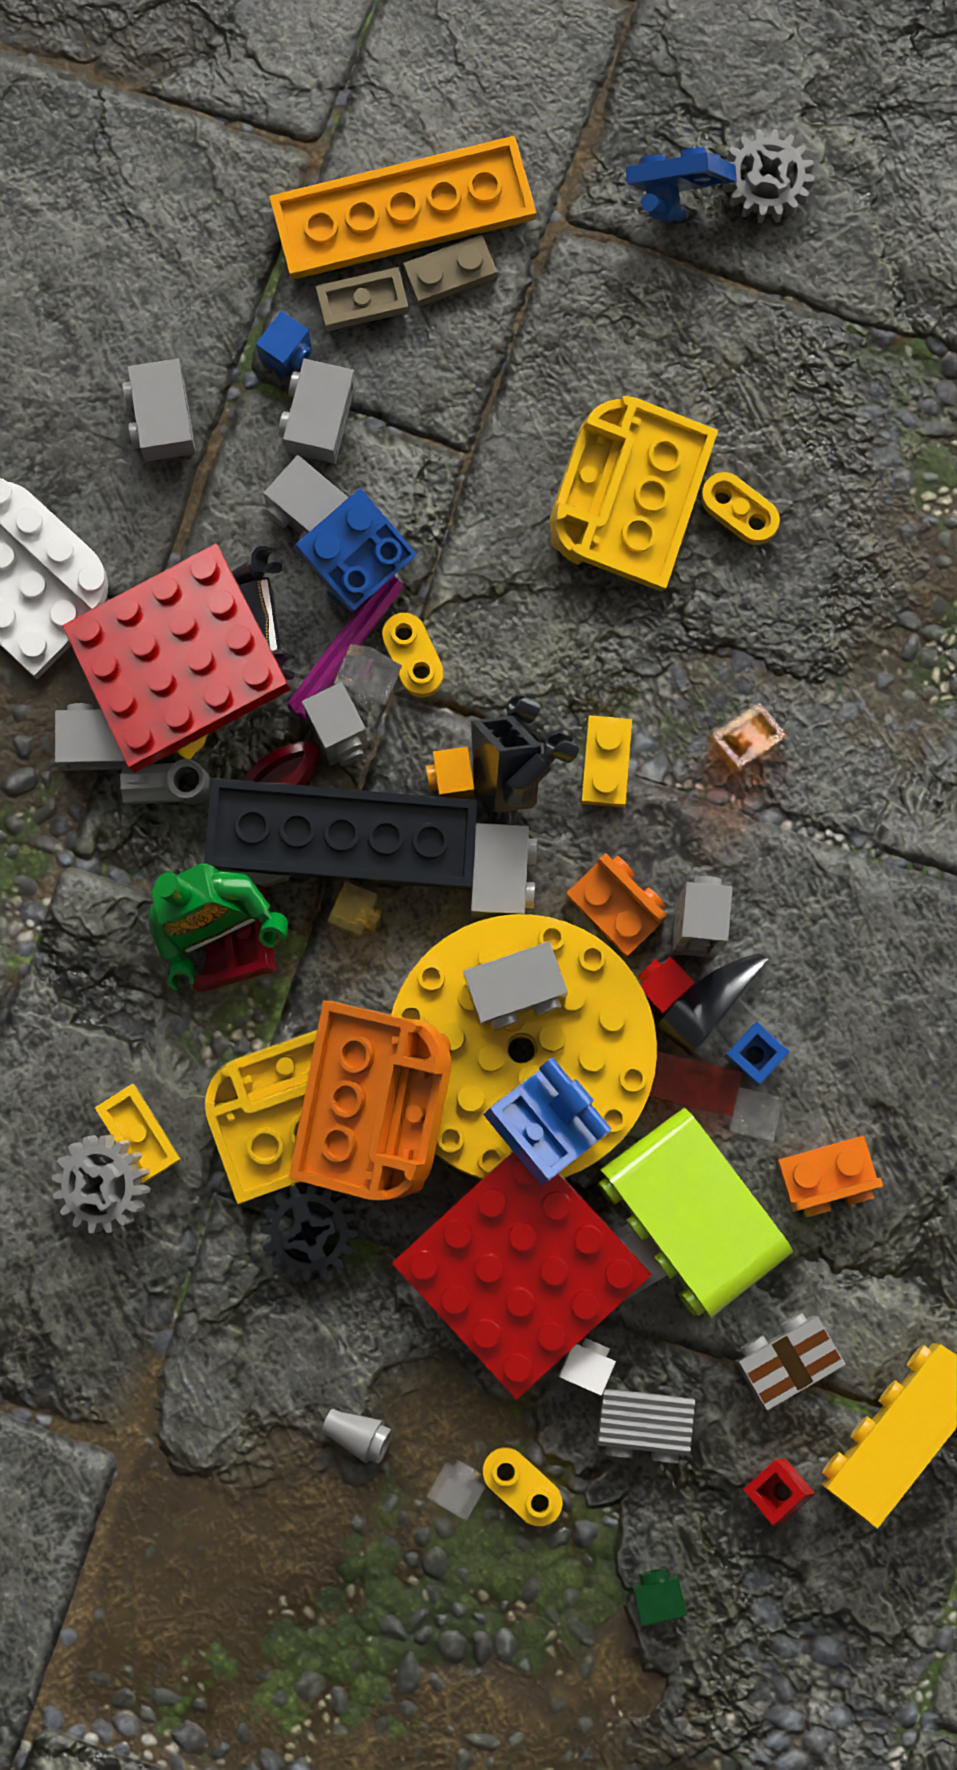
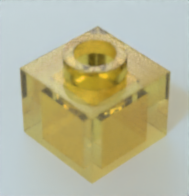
(355, 912)

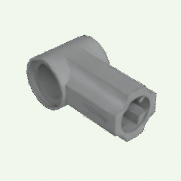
(161, 783)

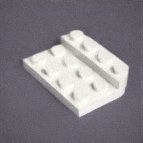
(44, 580)

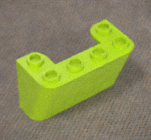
(694, 1214)

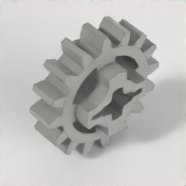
(769, 158)
(116, 1194)

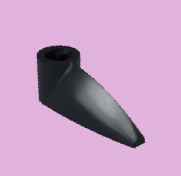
(707, 1002)

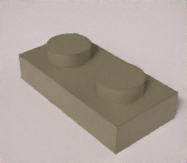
(450, 270)
(362, 299)

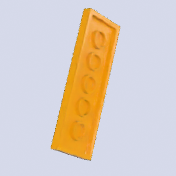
(403, 207)

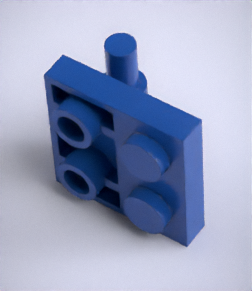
(667, 177)
(355, 550)
(548, 1121)

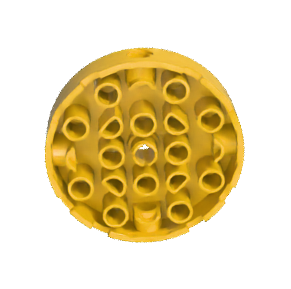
(597, 1036)

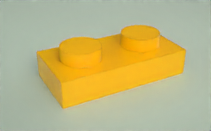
(606, 761)
(132, 1120)

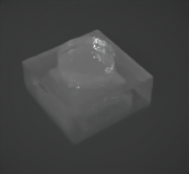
(755, 1114)

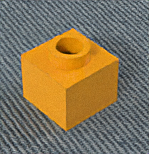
(451, 773)

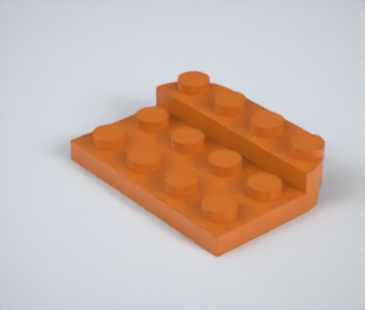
(371, 1103)

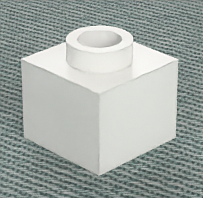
(588, 1366)

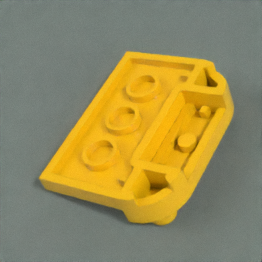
(630, 489)
(257, 1113)

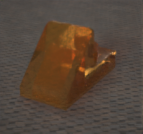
(745, 739)

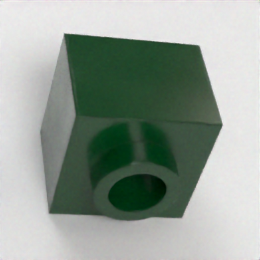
(658, 1597)

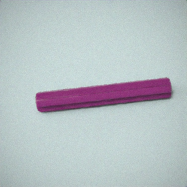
(354, 633)

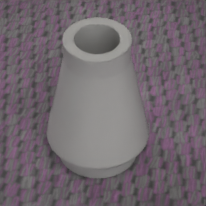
(360, 1435)

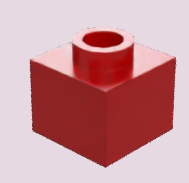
(664, 984)
(765, 1495)

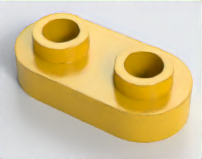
(742, 507)
(413, 653)
(522, 1486)

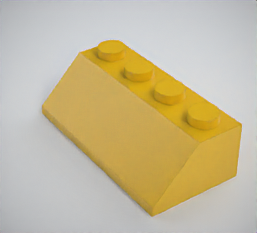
(899, 1439)

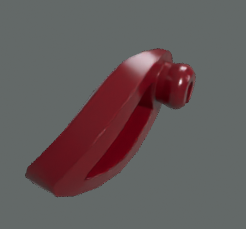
(287, 765)

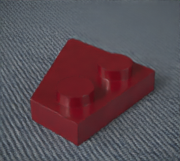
(236, 957)

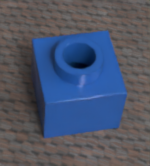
(284, 345)
(771, 1049)

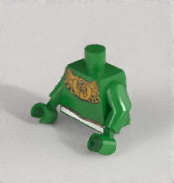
(202, 908)

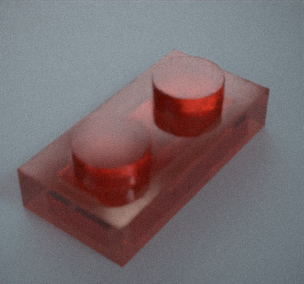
(695, 1084)

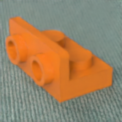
(618, 904)
(829, 1175)

